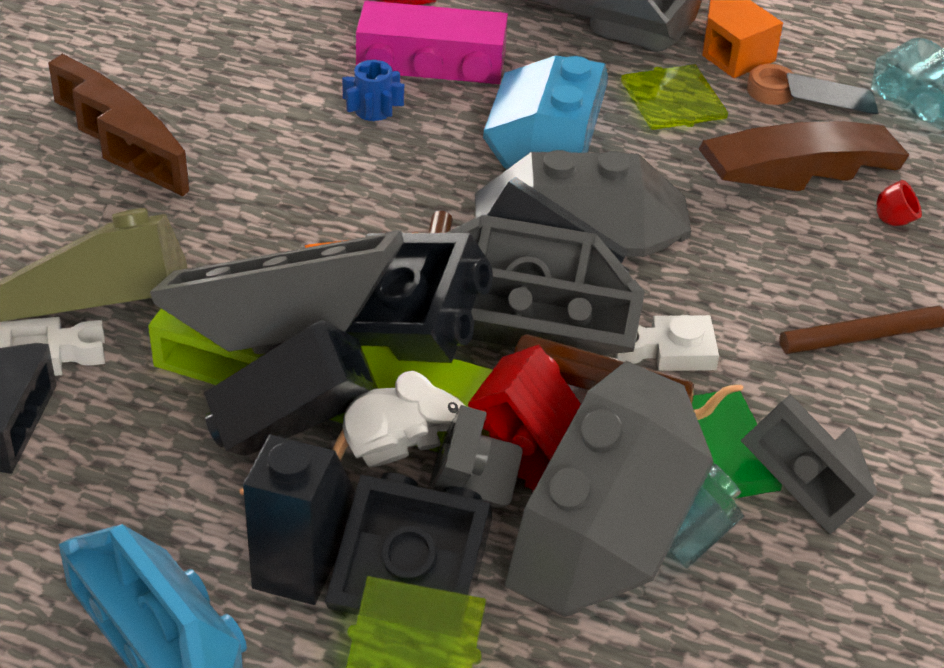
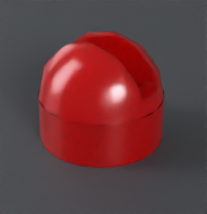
(898, 204)

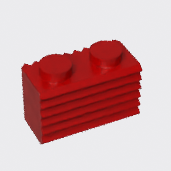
(527, 407)

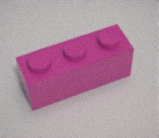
(433, 41)

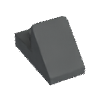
(476, 460)
(819, 471)

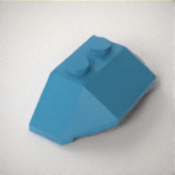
(546, 108)
(148, 603)

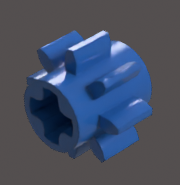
(373, 90)

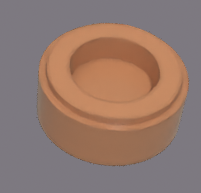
(769, 84)

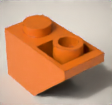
(740, 36)

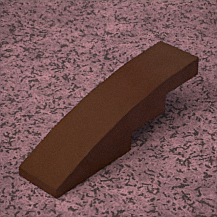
(125, 127)
(794, 152)

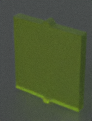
(674, 97)
(415, 627)

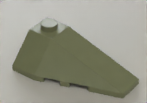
(99, 269)

